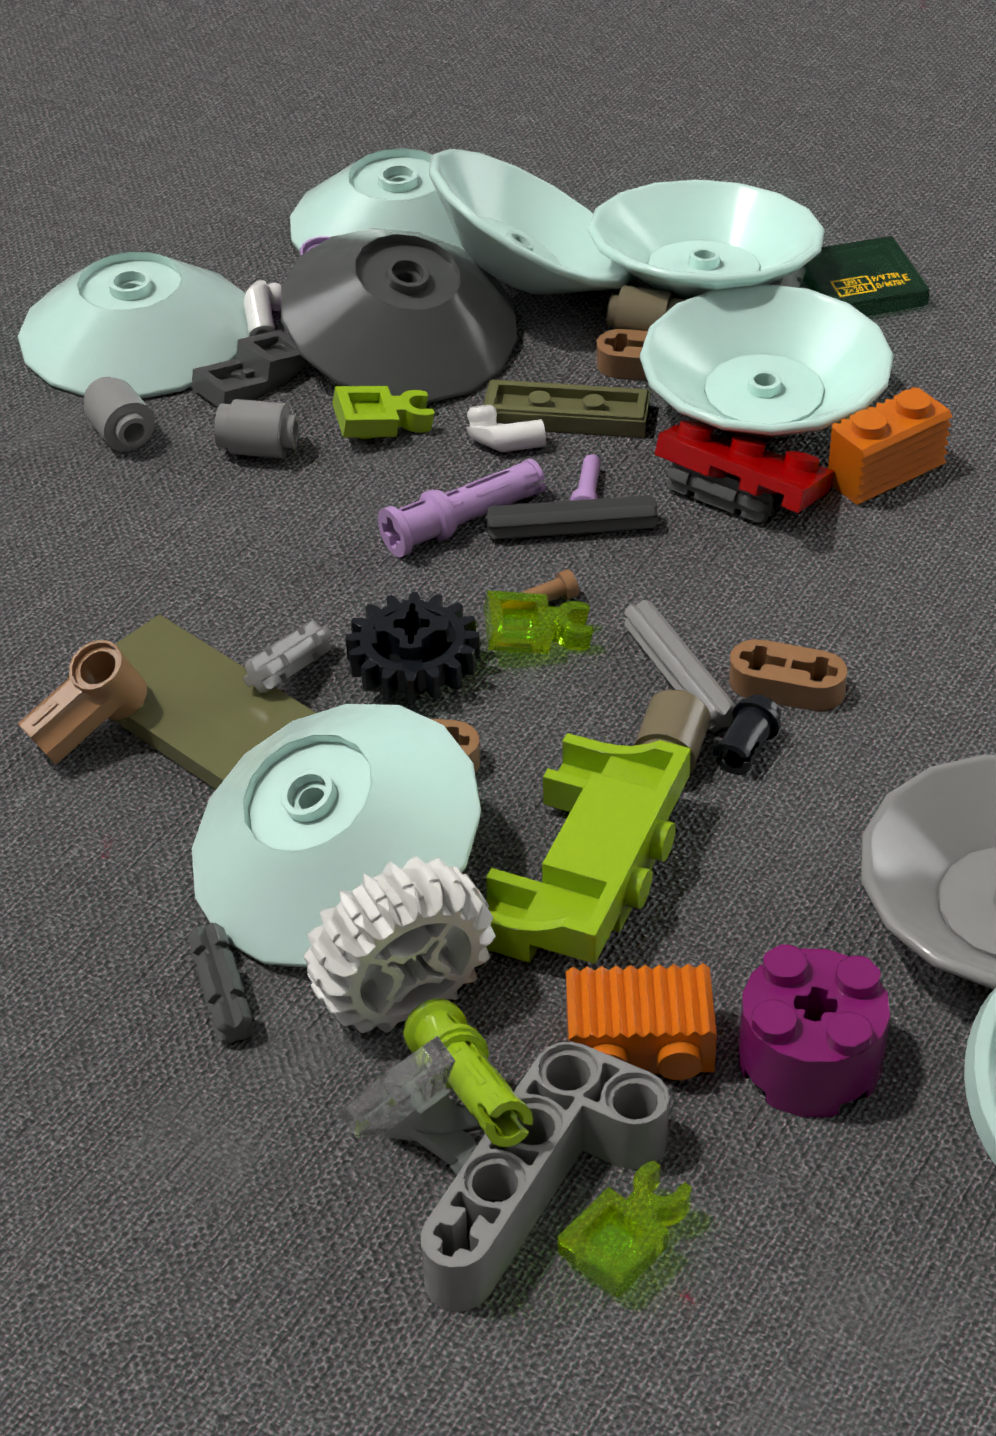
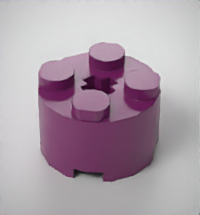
(813, 1029)

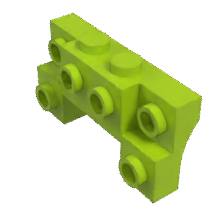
(600, 856)

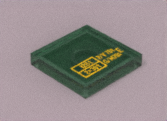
(868, 276)

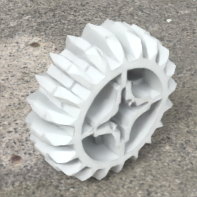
(398, 943)

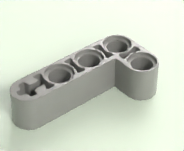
(577, 1105)

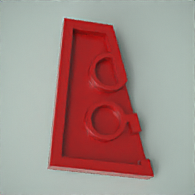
(758, 470)

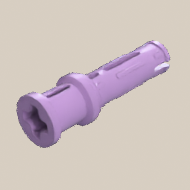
(440, 513)

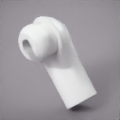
(258, 304)
(502, 436)

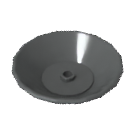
(398, 314)

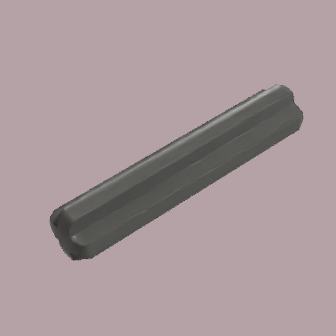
(572, 517)

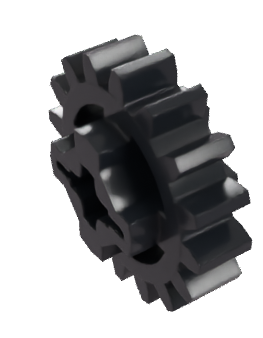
(413, 647)

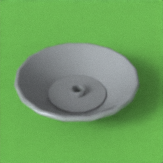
(934, 866)

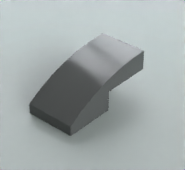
(259, 367)

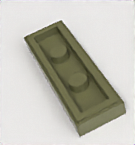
(572, 407)

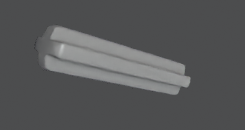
(678, 661)

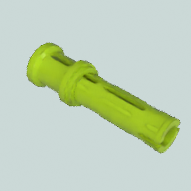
(472, 1076)

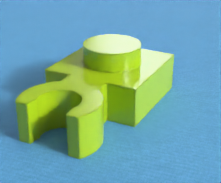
(373, 412)

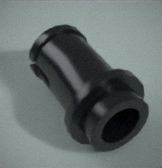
(753, 723)

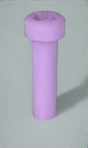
(588, 479)

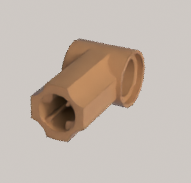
(98, 688)

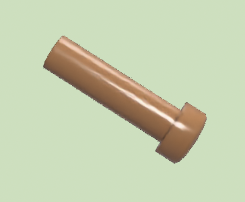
(563, 586)

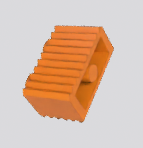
(888, 444)
(645, 1016)

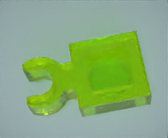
(529, 625)
(622, 1236)

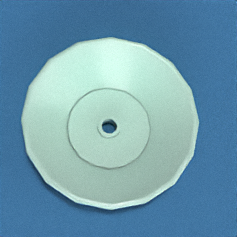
(379, 192)
(521, 226)
(705, 235)
(133, 322)
(766, 360)
(321, 810)

